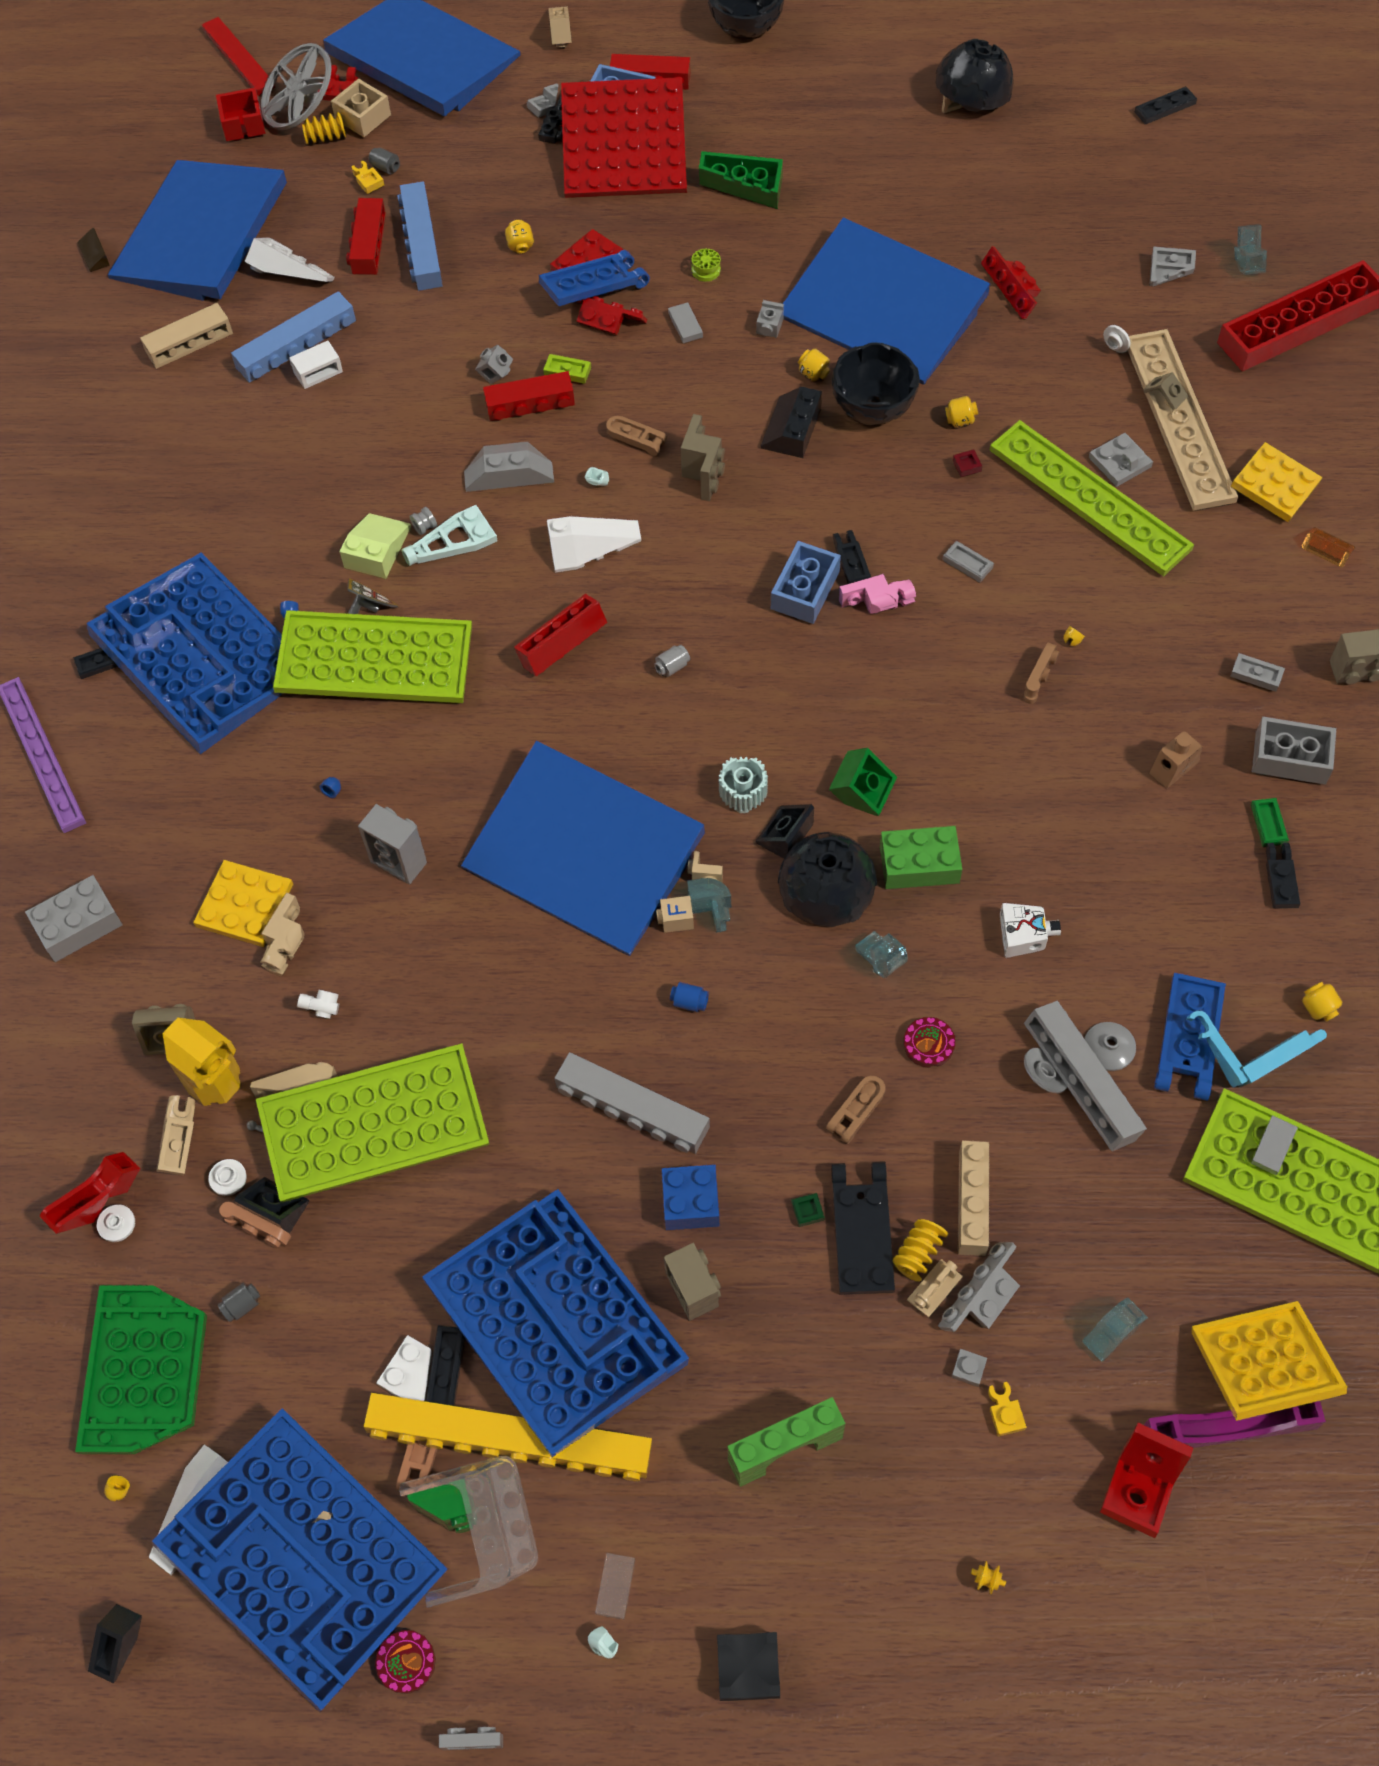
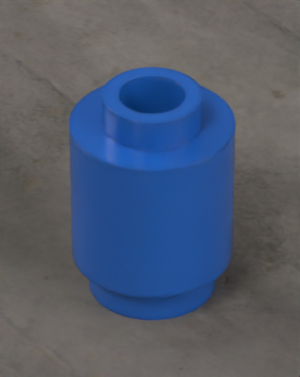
(689, 997)

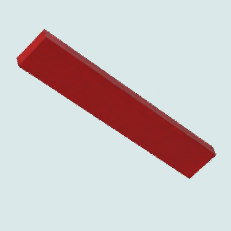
(236, 54)

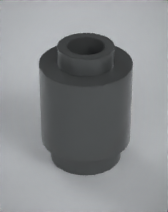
(384, 160)
(239, 1301)

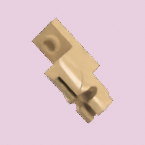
(282, 936)
(176, 1136)

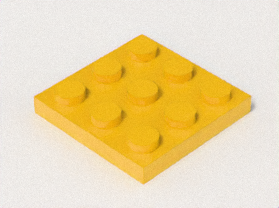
(1276, 482)
(242, 902)

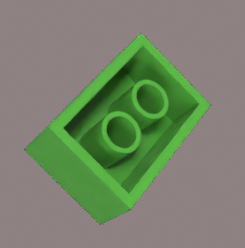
(920, 857)

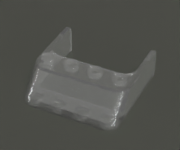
(496, 1522)

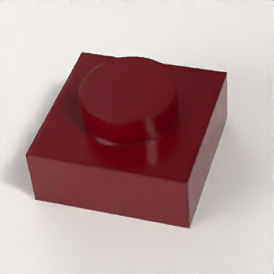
(967, 463)

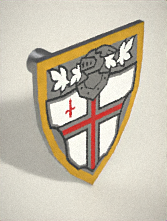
(366, 598)

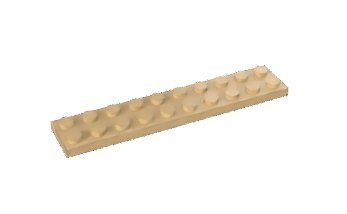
(1183, 428)

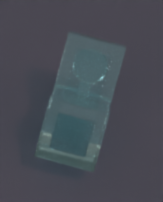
(1248, 252)
(713, 896)
(883, 953)
(1114, 1329)

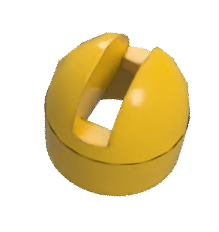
(1074, 635)
(116, 1488)

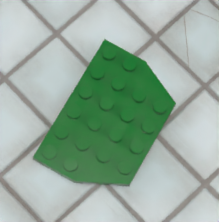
(140, 1370)

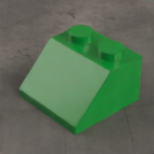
(863, 781)
(443, 1506)

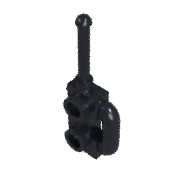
(549, 129)

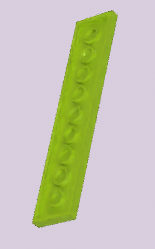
(1092, 498)

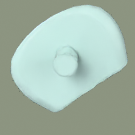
(597, 477)
(602, 1643)

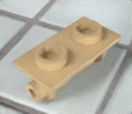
(935, 1287)

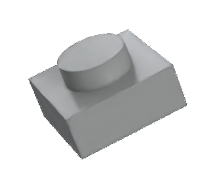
(969, 1367)

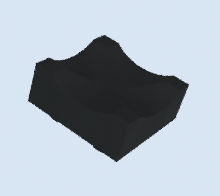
(748, 1666)

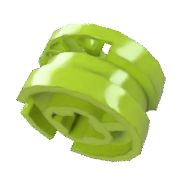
(705, 265)

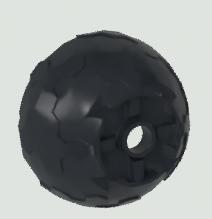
(746, 17)
(976, 76)
(878, 375)
(827, 893)

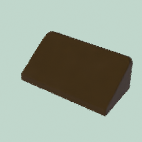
(93, 251)

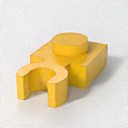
(367, 178)
(1006, 1414)

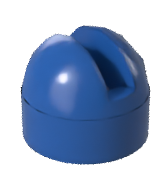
(288, 605)
(330, 787)

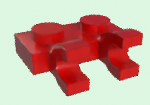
(335, 86)

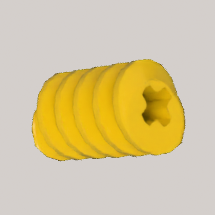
(323, 128)
(918, 1247)

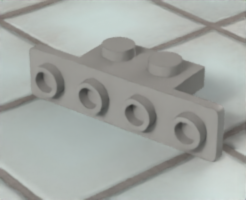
(985, 1293)

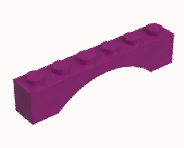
(1222, 1427)

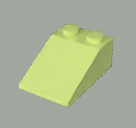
(374, 545)

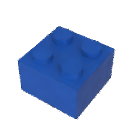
(690, 1197)

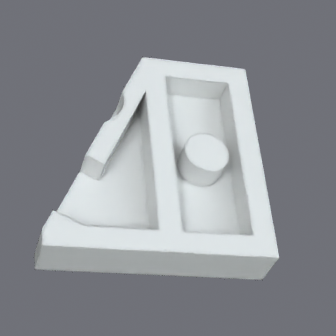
(408, 1371)

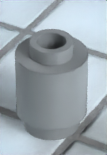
(672, 660)

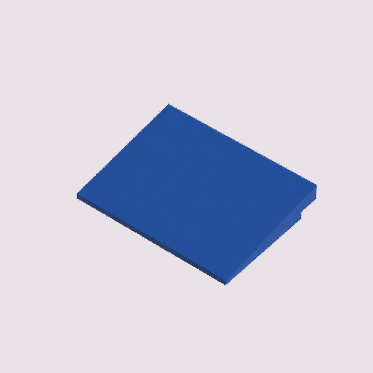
(422, 53)
(199, 228)
(886, 293)
(193, 649)
(584, 848)
(555, 1321)
(295, 1588)

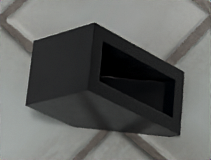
(113, 1642)

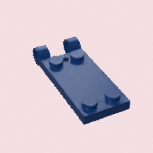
(593, 278)
(1181, 1036)

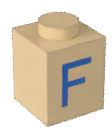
(675, 914)

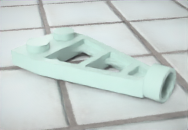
(474, 525)

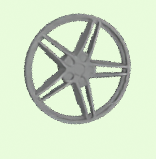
(300, 88)

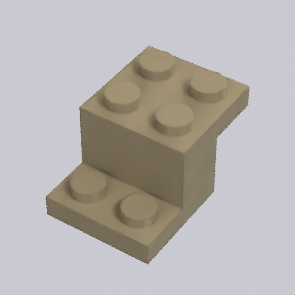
(702, 457)

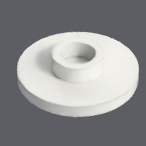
(1116, 338)
(227, 1177)
(115, 1223)

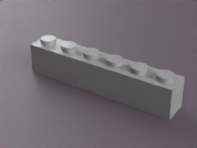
(1085, 1076)
(632, 1103)

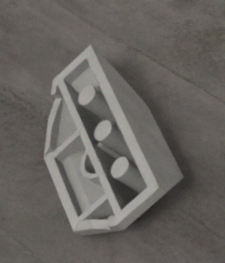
(508, 467)

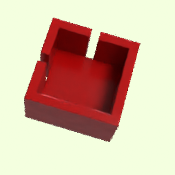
(240, 114)

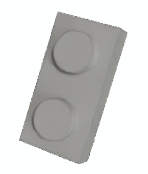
(1257, 672)
(458, 1739)

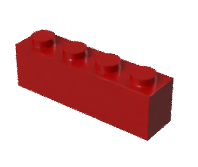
(655, 66)
(367, 236)
(529, 396)
(560, 634)

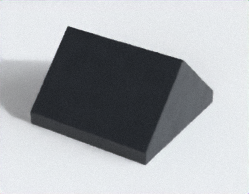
(786, 828)
(264, 1202)

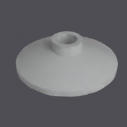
(1116, 1056)
(1042, 1071)

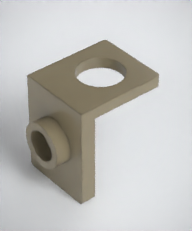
(1170, 388)

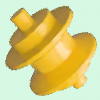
(988, 1577)

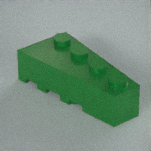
(743, 176)

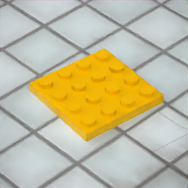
(1268, 1360)

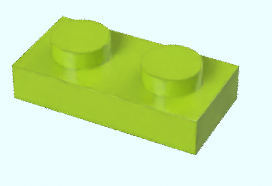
(577, 368)

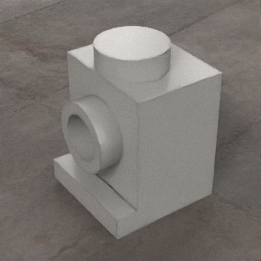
(770, 319)

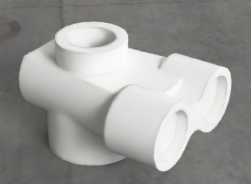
(324, 1004)

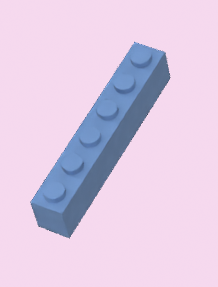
(420, 235)
(293, 336)

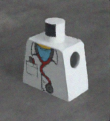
(1025, 929)

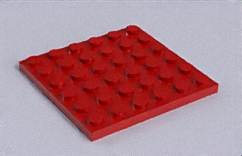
(623, 137)

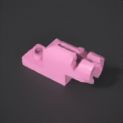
(877, 594)

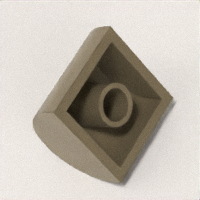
(152, 1022)

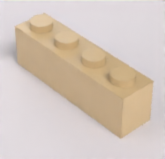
(186, 335)
(973, 1198)

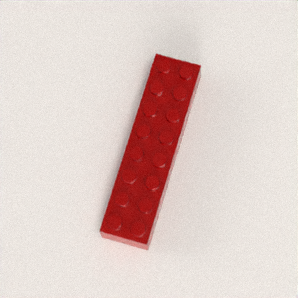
(1300, 316)

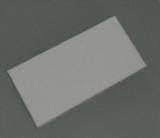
(685, 322)
(968, 561)
(1274, 1145)

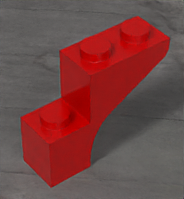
(87, 1200)

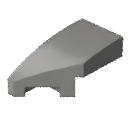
(541, 104)

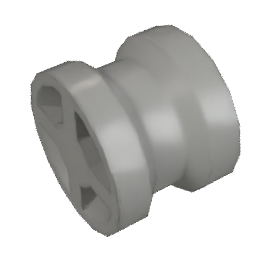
(423, 520)

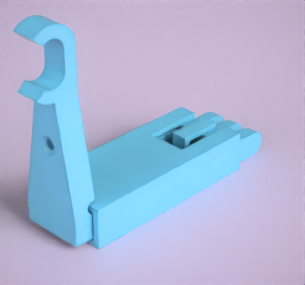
(1242, 1075)

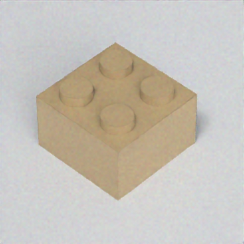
(361, 107)

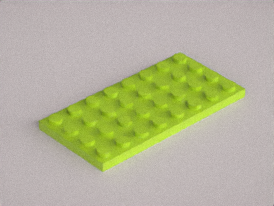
(373, 656)
(371, 1122)
(1320, 1192)

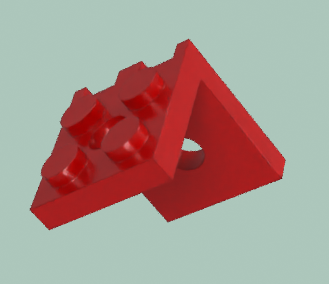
(1150, 1469)

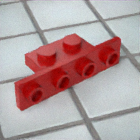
(1012, 281)
(606, 316)

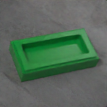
(1269, 821)

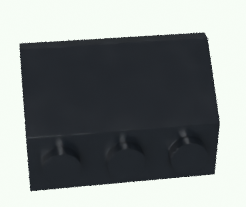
(793, 422)

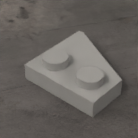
(1170, 264)

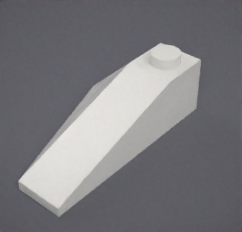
(273, 257)
(584, 539)
(194, 1478)

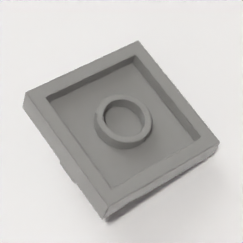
(1120, 459)

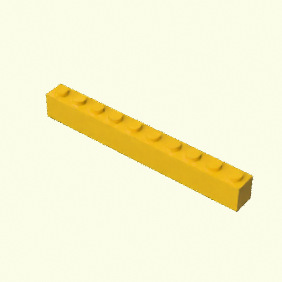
(502, 1435)

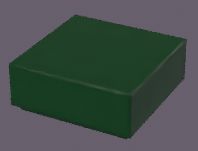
(807, 1210)

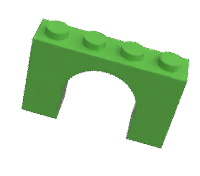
(817, 1425)

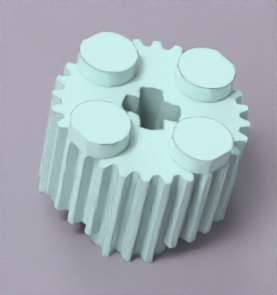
(743, 783)

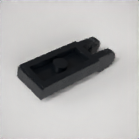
(852, 558)
(1282, 877)

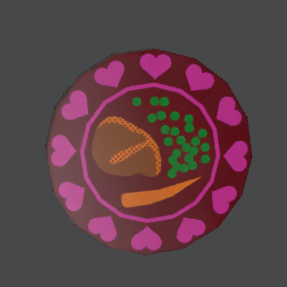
(929, 1042)
(405, 1661)

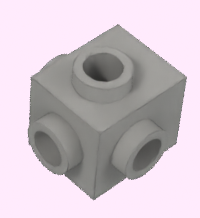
(494, 364)

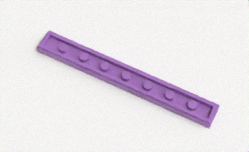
(41, 755)

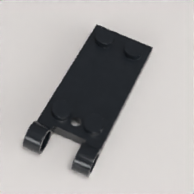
(863, 1233)

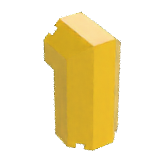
(202, 1060)

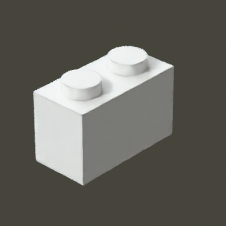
(316, 364)

